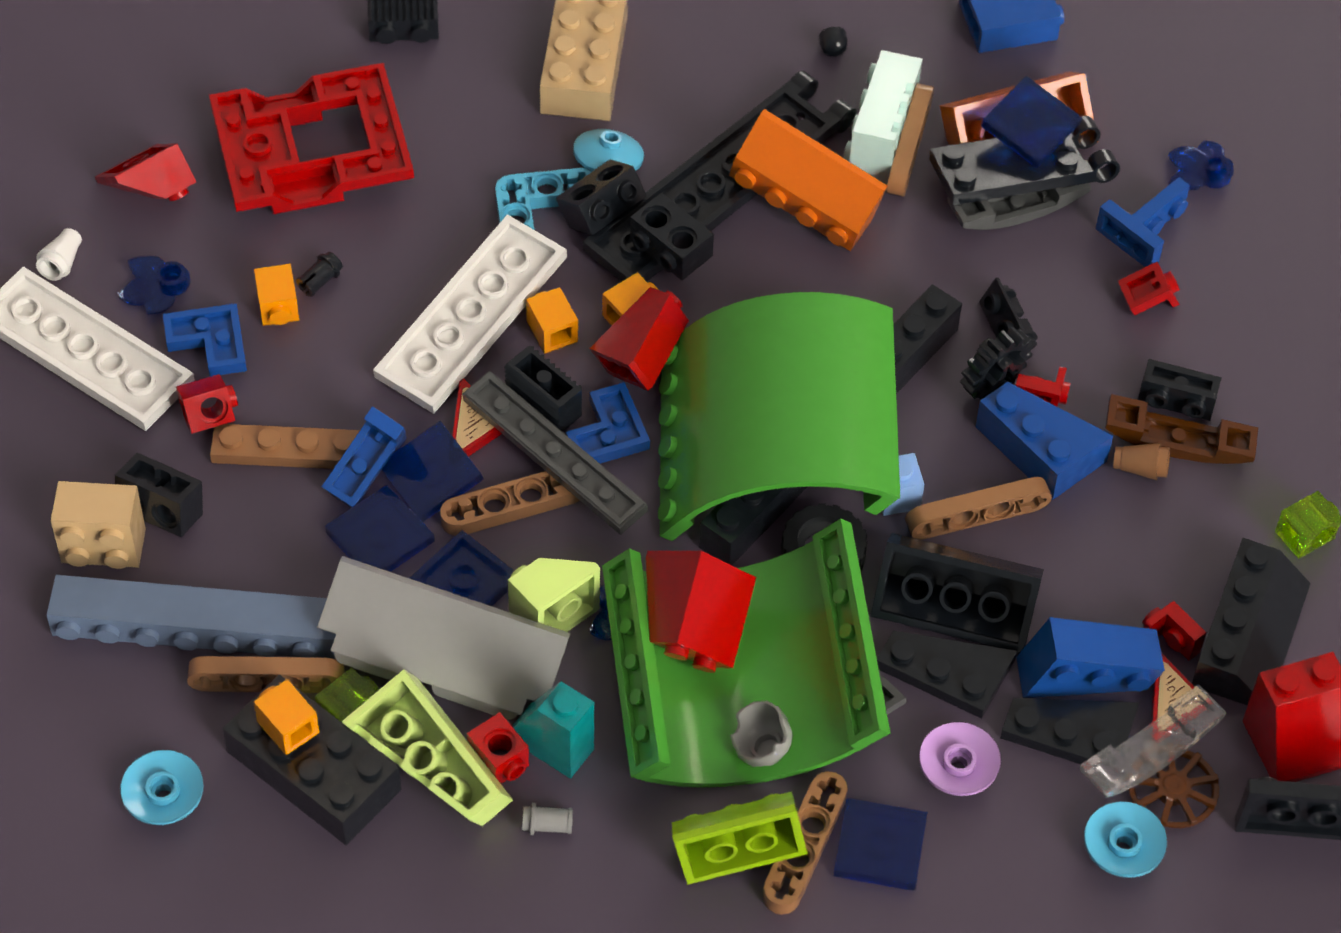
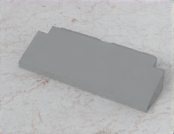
(443, 639)

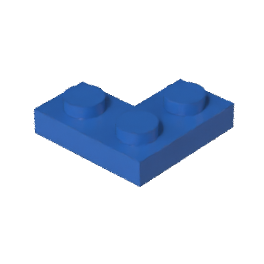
(212, 328)
(618, 426)

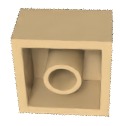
(98, 524)

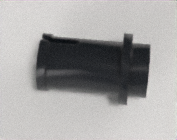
(320, 273)

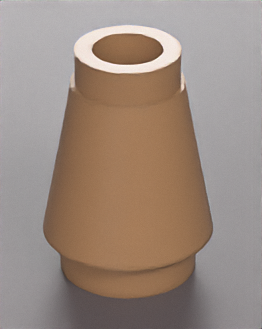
(1143, 460)

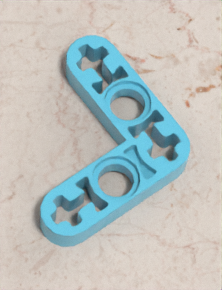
(527, 194)

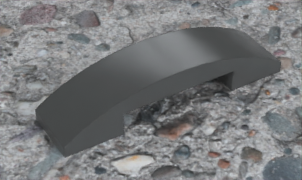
(1017, 208)

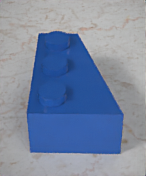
(1042, 437)
(1088, 659)

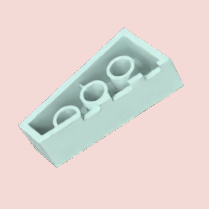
(883, 113)

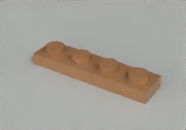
(279, 445)

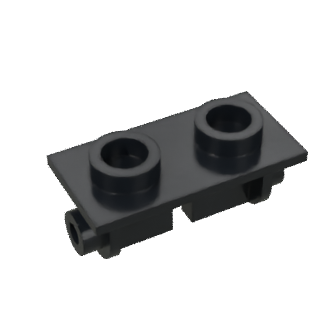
(1004, 310)

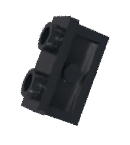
(1179, 389)

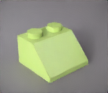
(555, 592)

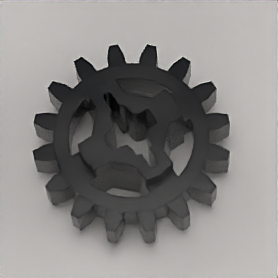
(997, 363)

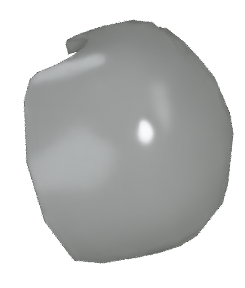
(761, 734)

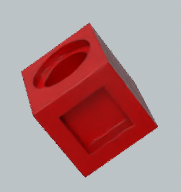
(193, 395)
(500, 735)

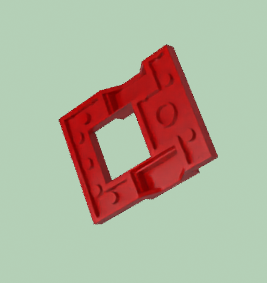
(264, 157)

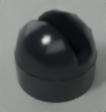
(833, 41)

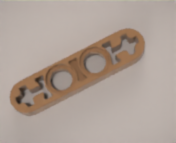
(910, 140)
(510, 495)
(978, 508)
(255, 673)
(814, 843)

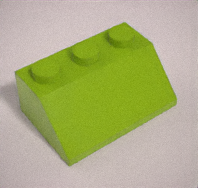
(738, 837)

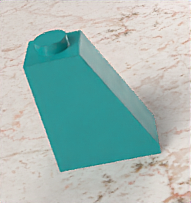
(559, 728)

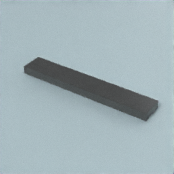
(555, 452)

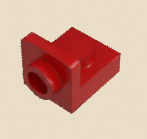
(1149, 288)
(1050, 391)
(1177, 628)

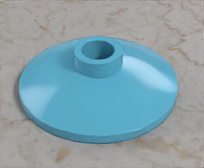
(600, 145)
(162, 772)
(1126, 824)

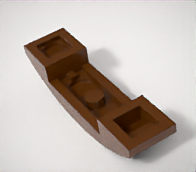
(1187, 440)

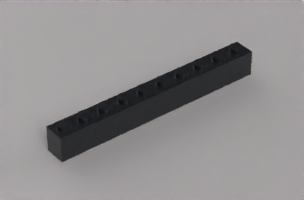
(917, 336)

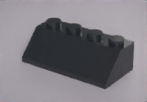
(956, 592)
(1251, 622)

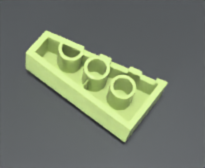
(425, 743)

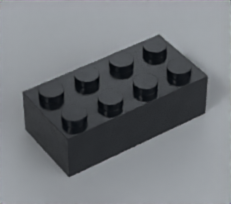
(329, 778)

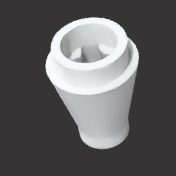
(58, 256)

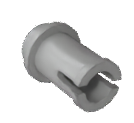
(547, 819)

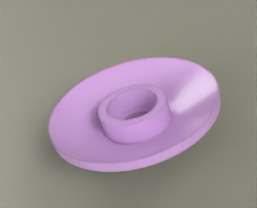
(961, 744)

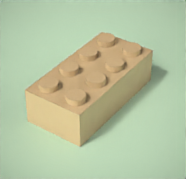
(583, 58)

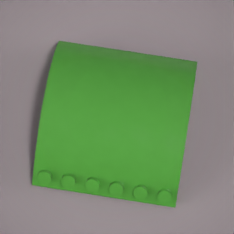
(777, 400)
(800, 648)

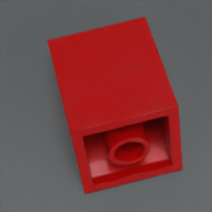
(697, 607)
(1297, 718)

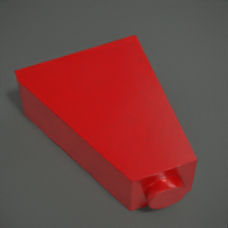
(642, 338)

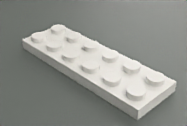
(470, 314)
(88, 349)

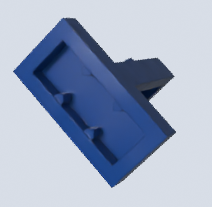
(1138, 232)
(365, 457)

